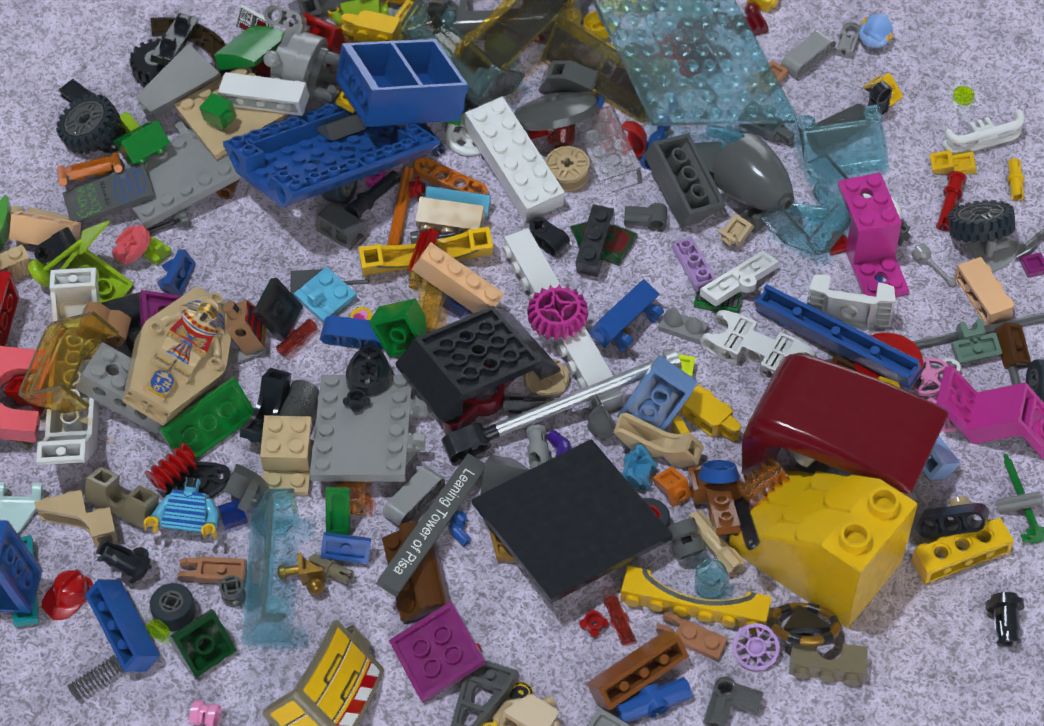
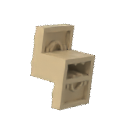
(287, 453)

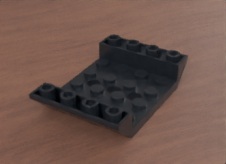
(449, 372)

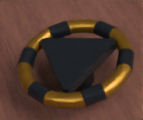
(805, 623)

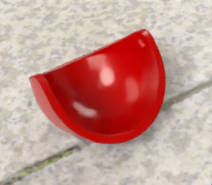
(636, 137)

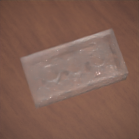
(608, 151)

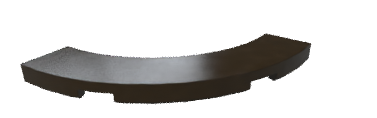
(202, 36)

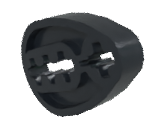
(378, 369)
(208, 476)

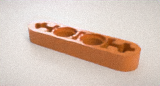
(452, 176)

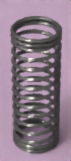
(113, 659)

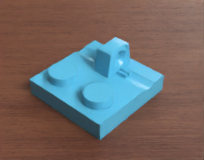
(325, 295)

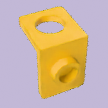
(896, 93)

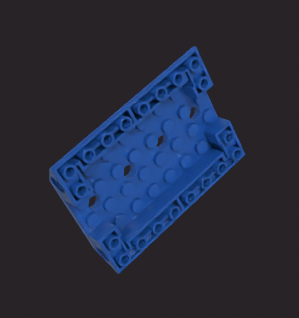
(297, 162)

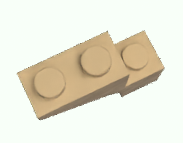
(677, 449)
(72, 511)

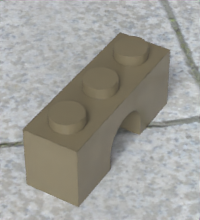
(105, 491)
(847, 668)

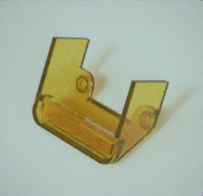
(59, 359)

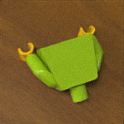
(356, 7)

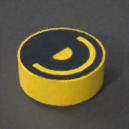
(520, 690)

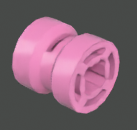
(204, 714)

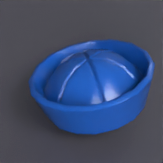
(719, 472)

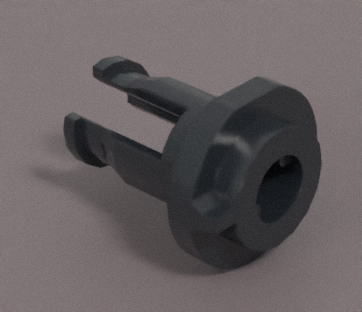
(131, 563)
(1006, 616)

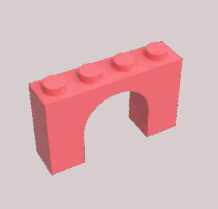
(16, 423)

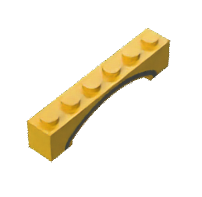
(388, 258)
(644, 590)

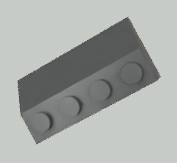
(684, 179)

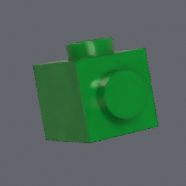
(218, 111)

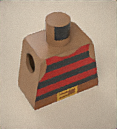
(244, 326)

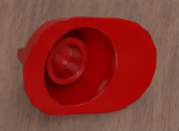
(66, 594)

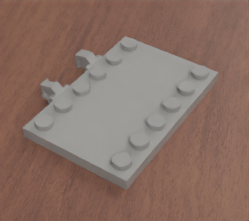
(182, 177)
(368, 442)

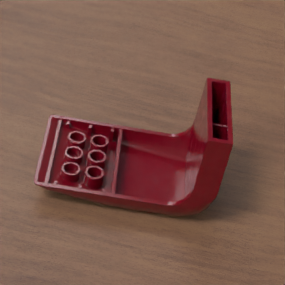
(842, 422)

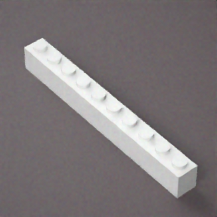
(581, 352)

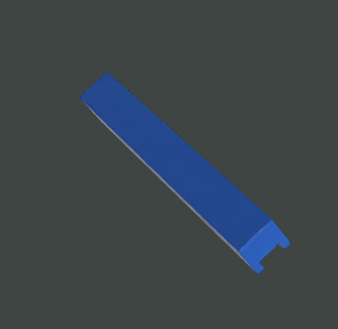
(838, 336)

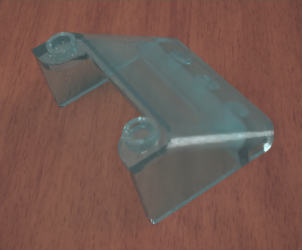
(854, 146)

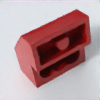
(327, 30)

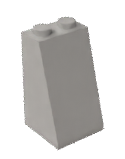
(178, 80)

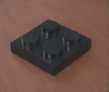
(277, 309)

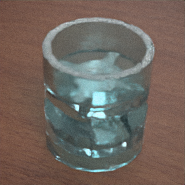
(710, 579)

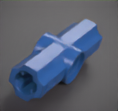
(654, 700)

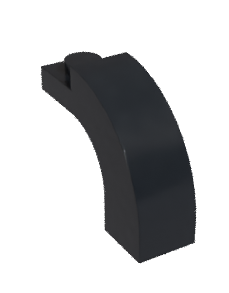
(272, 395)

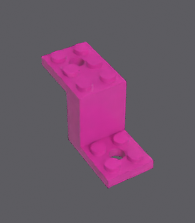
(872, 233)
(992, 412)

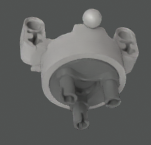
(301, 55)

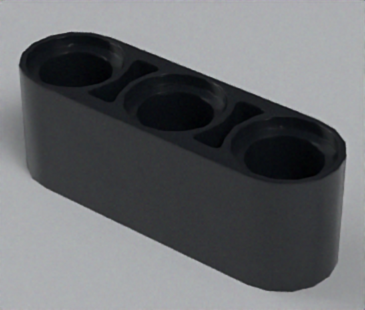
(944, 527)

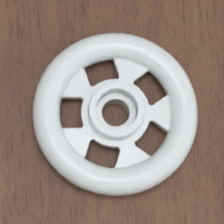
(452, 138)

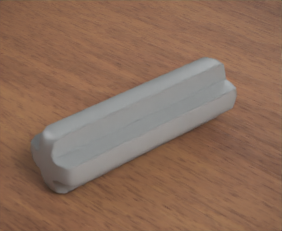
(1020, 502)

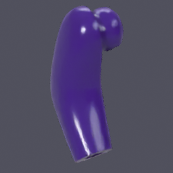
(559, 442)

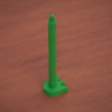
(1036, 533)

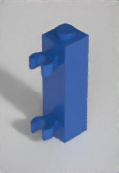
(620, 316)

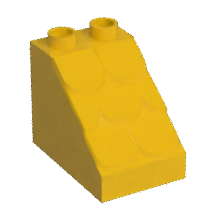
(830, 538)

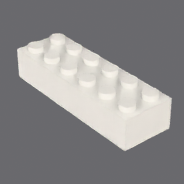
(514, 159)

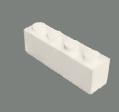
(264, 93)

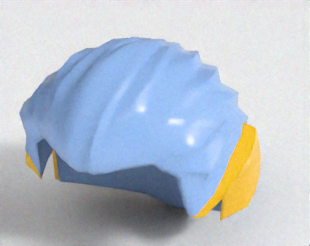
(876, 31)

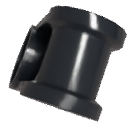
(549, 237)
(55, 244)

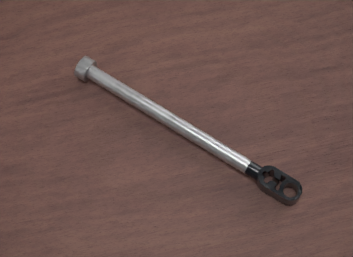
(476, 439)

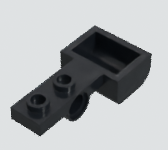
(130, 306)

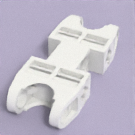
(744, 342)

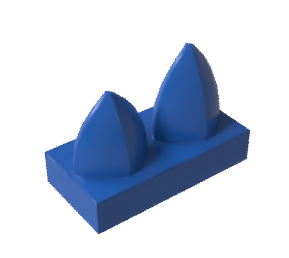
(178, 274)
(345, 547)

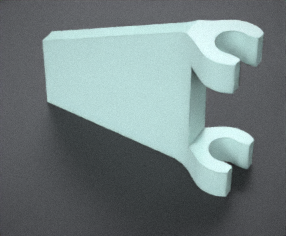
(19, 509)

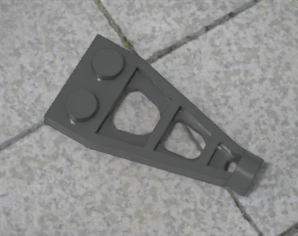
(491, 677)

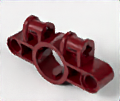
(474, 408)

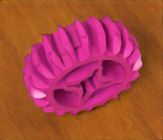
(557, 312)

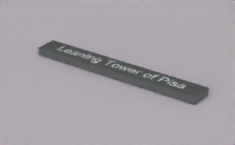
(431, 525)

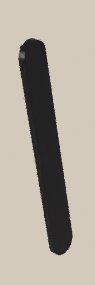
(747, 524)

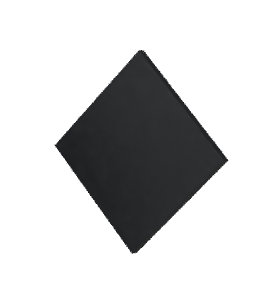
(571, 520)

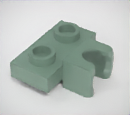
(974, 344)

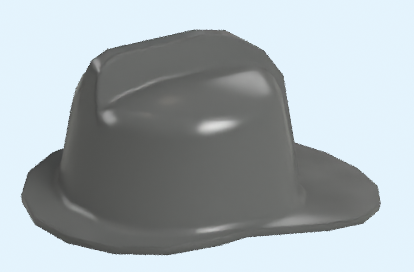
(600, 422)

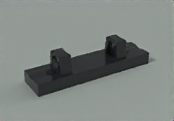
(174, 39)

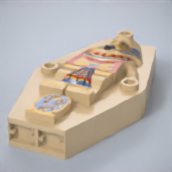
(178, 356)

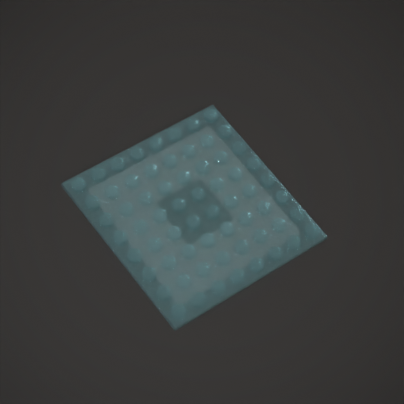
(695, 62)

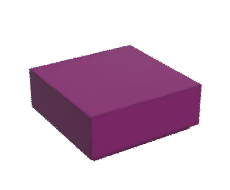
(1033, 264)

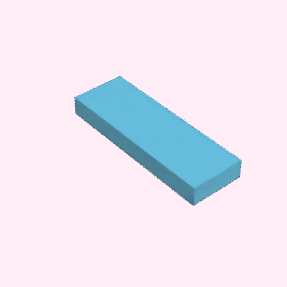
(459, 196)

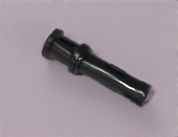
(366, 199)

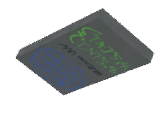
(108, 195)

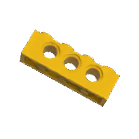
(932, 568)

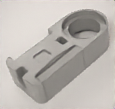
(847, 41)

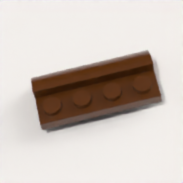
(427, 587)

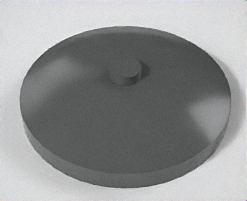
(556, 110)

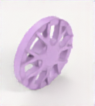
(755, 646)

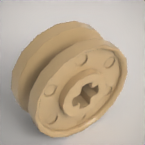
(569, 167)

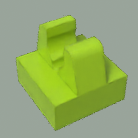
(156, 251)

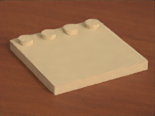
(212, 136)

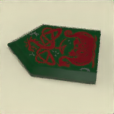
(615, 247)

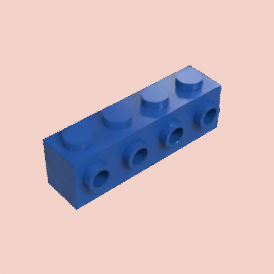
(122, 625)

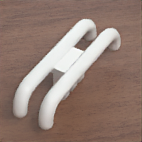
(984, 135)

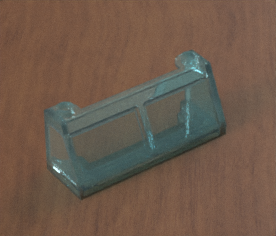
(264, 614)

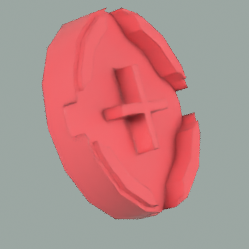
(131, 244)

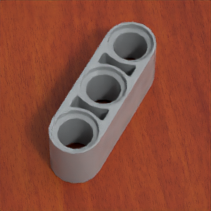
(808, 53)
(413, 496)

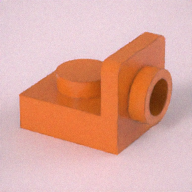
(673, 485)

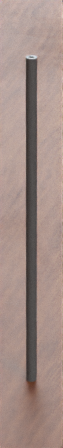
(950, 337)

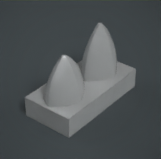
(683, 326)

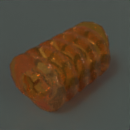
(761, 480)

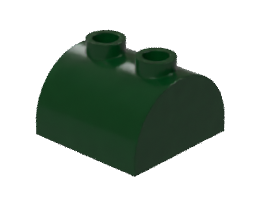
(202, 643)

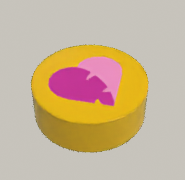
(361, 313)

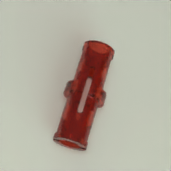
(296, 337)
(619, 620)

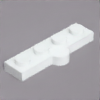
(741, 278)

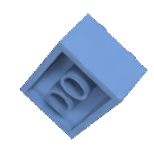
(660, 394)

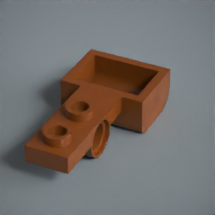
(719, 499)

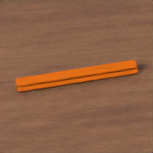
(400, 207)

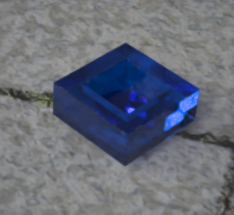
(453, 306)
(231, 515)

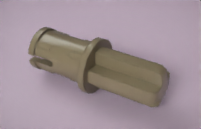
(332, 569)

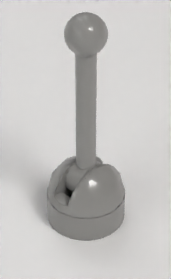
(922, 254)

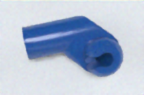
(457, 527)

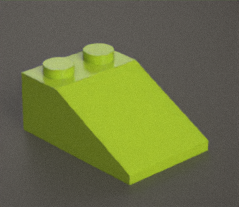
(110, 281)

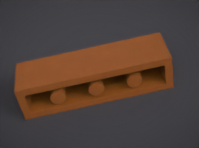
(637, 669)

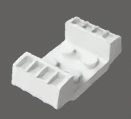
(851, 308)

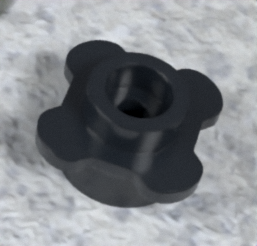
(356, 400)

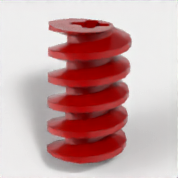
(172, 467)

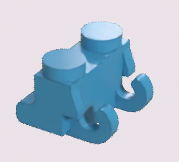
(638, 467)

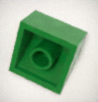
(142, 142)
(398, 325)

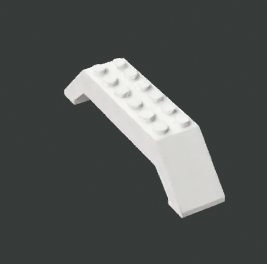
(74, 434)

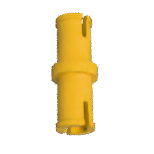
(1015, 179)

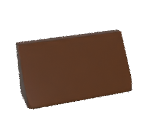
(1013, 345)

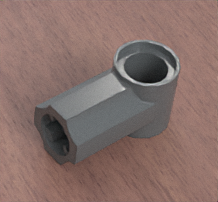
(653, 216)

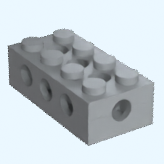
(106, 380)

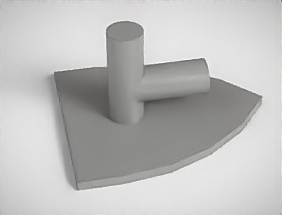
(994, 253)

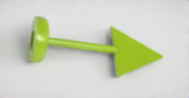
(41, 271)

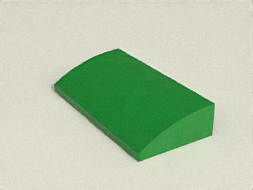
(249, 47)

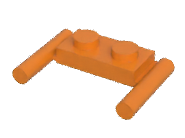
(82, 170)

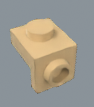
(735, 231)

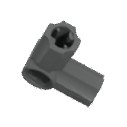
(739, 697)

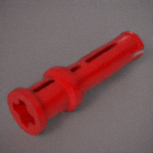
(952, 193)

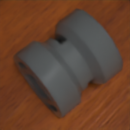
(235, 596)

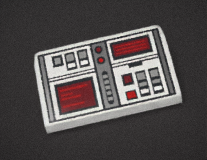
(248, 17)

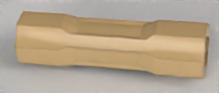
(717, 544)

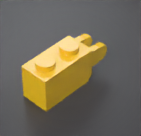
(371, 26)
(711, 414)

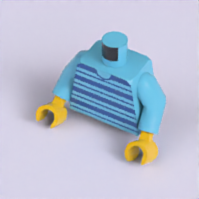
(186, 511)

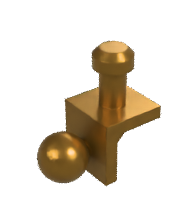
(308, 572)

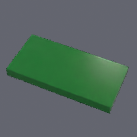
(209, 419)

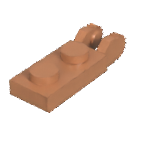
(211, 569)
(695, 637)

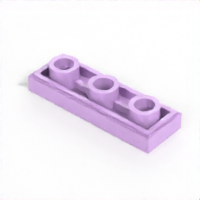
(693, 263)

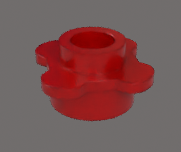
(416, 188)
(593, 616)

